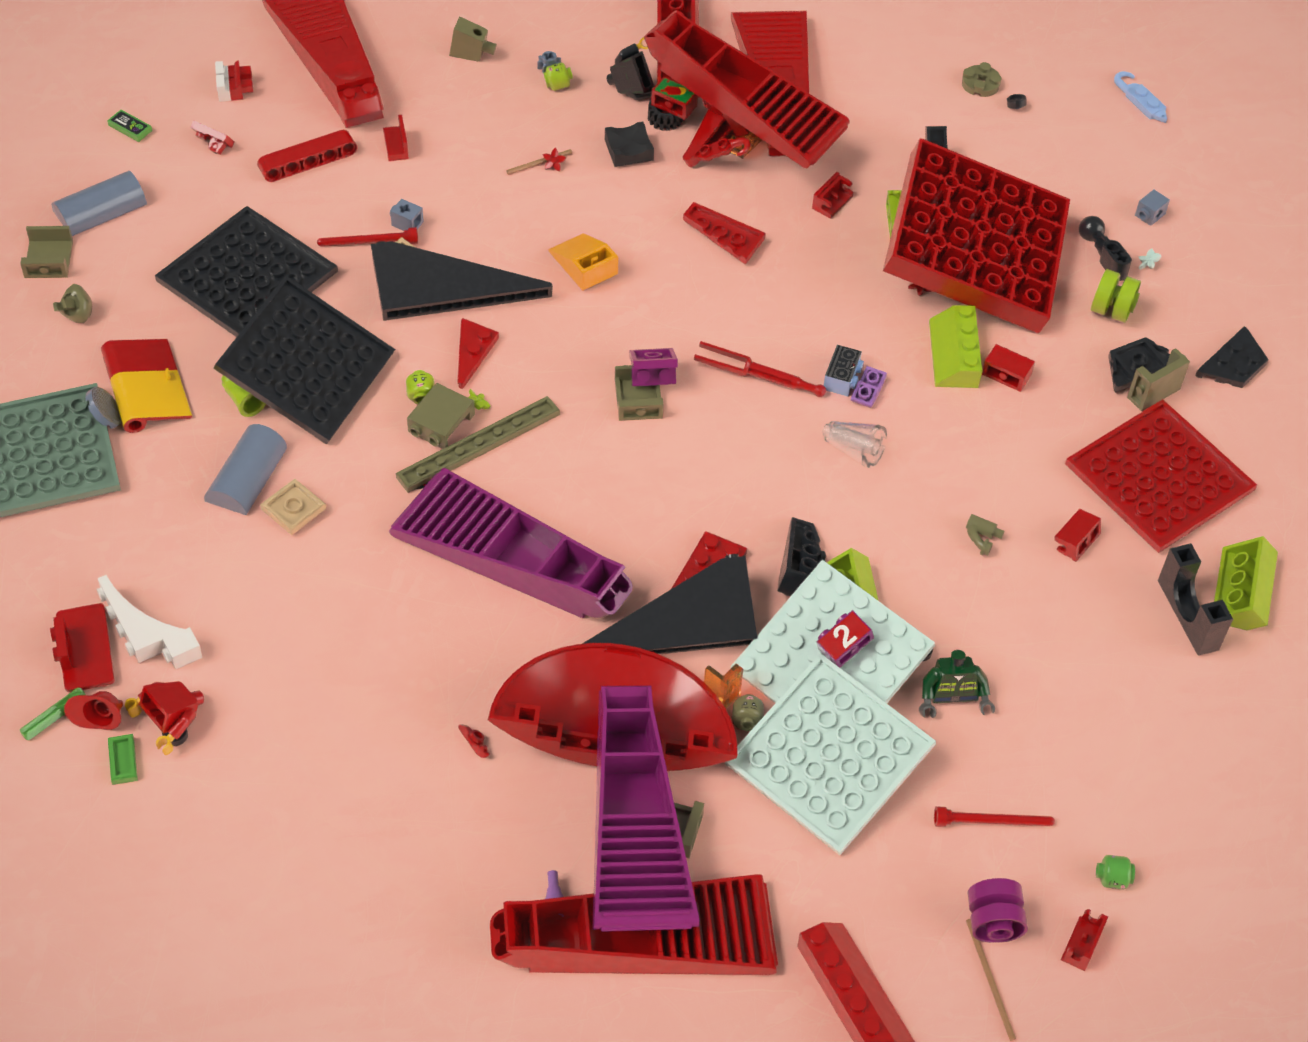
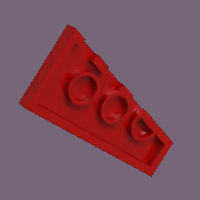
(726, 232)

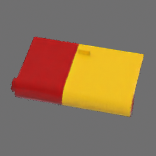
(144, 382)

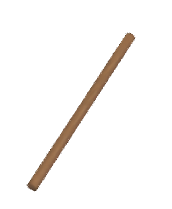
(992, 984)

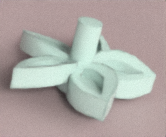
(1149, 259)

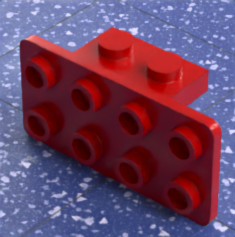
(83, 647)

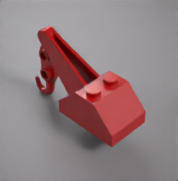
(710, 137)

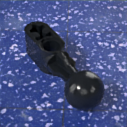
(1111, 252)

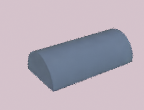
(100, 202)
(247, 469)

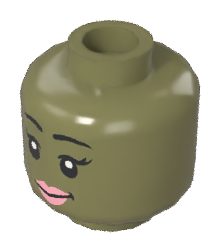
(747, 711)

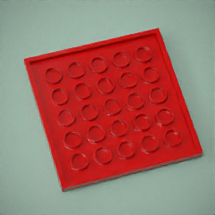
(1160, 475)

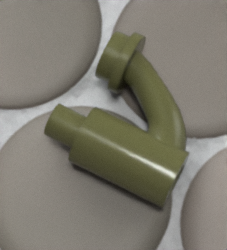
(978, 525)

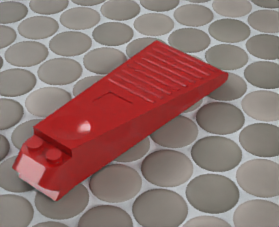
(776, 42)
(332, 53)
(746, 90)
(731, 937)

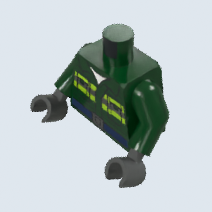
(955, 681)

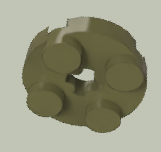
(973, 78)

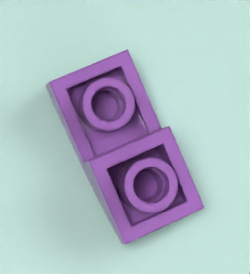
(869, 386)

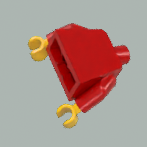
(169, 707)

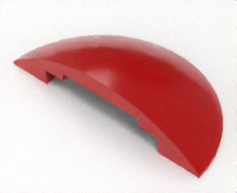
(556, 704)

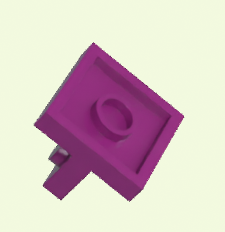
(653, 366)

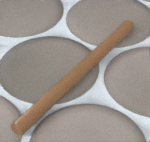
(534, 163)

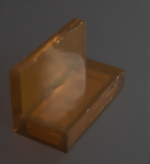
(727, 686)

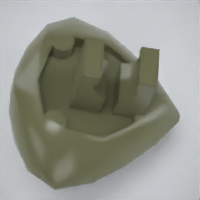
(75, 304)

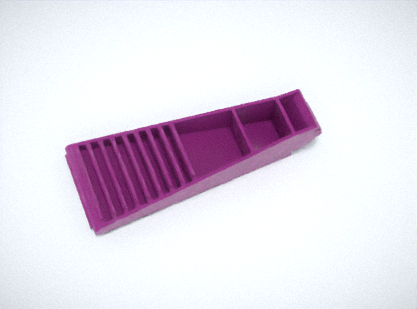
(510, 547)
(638, 840)

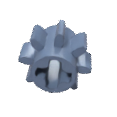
(548, 58)

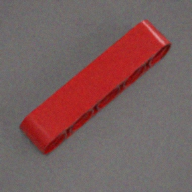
(306, 155)

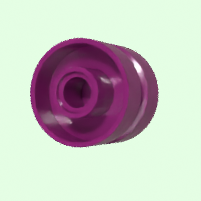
(997, 910)

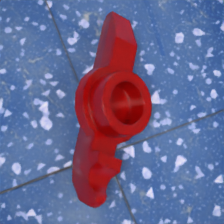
(475, 739)

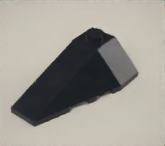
(800, 555)

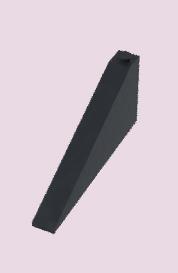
(428, 282)
(698, 614)

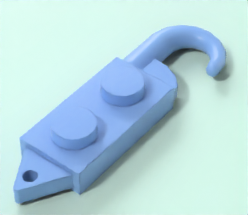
(1141, 97)

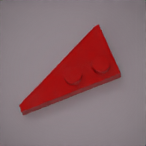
(474, 346)

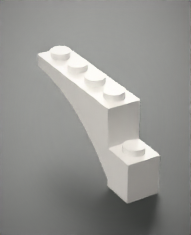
(146, 635)

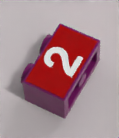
(844, 638)

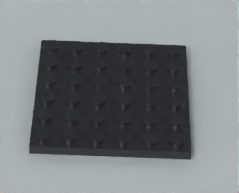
(240, 267)
(304, 359)

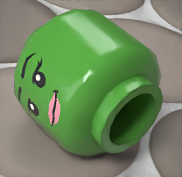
(1115, 872)

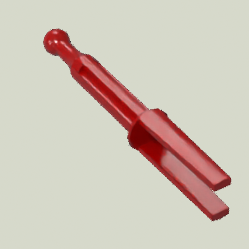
(758, 370)

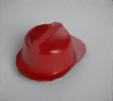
(94, 711)

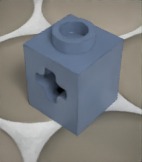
(1152, 207)
(406, 215)

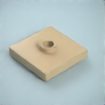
(293, 506)

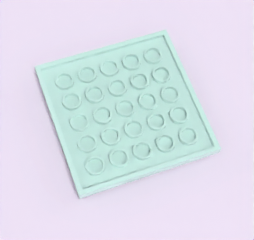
(790, 638)
(830, 753)

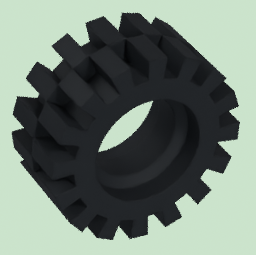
(661, 119)

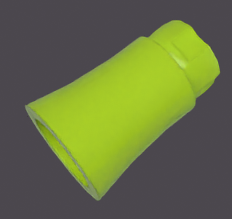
(246, 403)

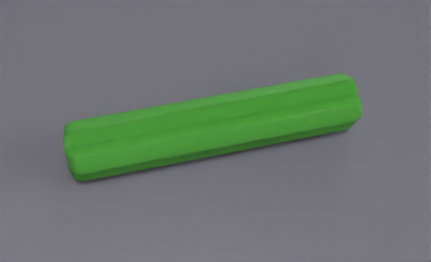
(48, 716)

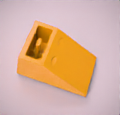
(586, 260)

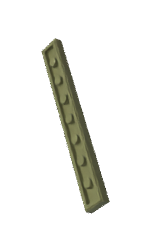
(478, 443)

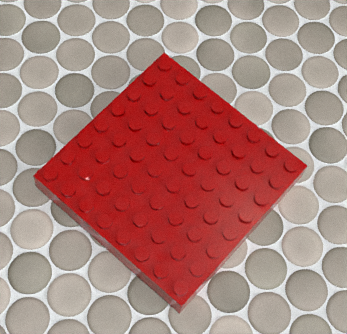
(978, 236)

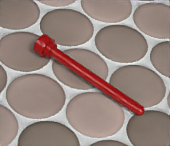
(409, 235)
(945, 817)

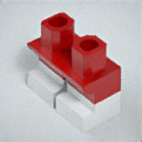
(233, 81)

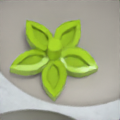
(479, 401)

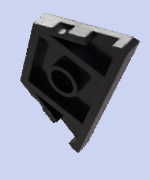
(1132, 356)
(1235, 361)

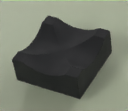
(629, 144)

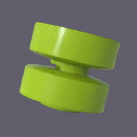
(1122, 297)

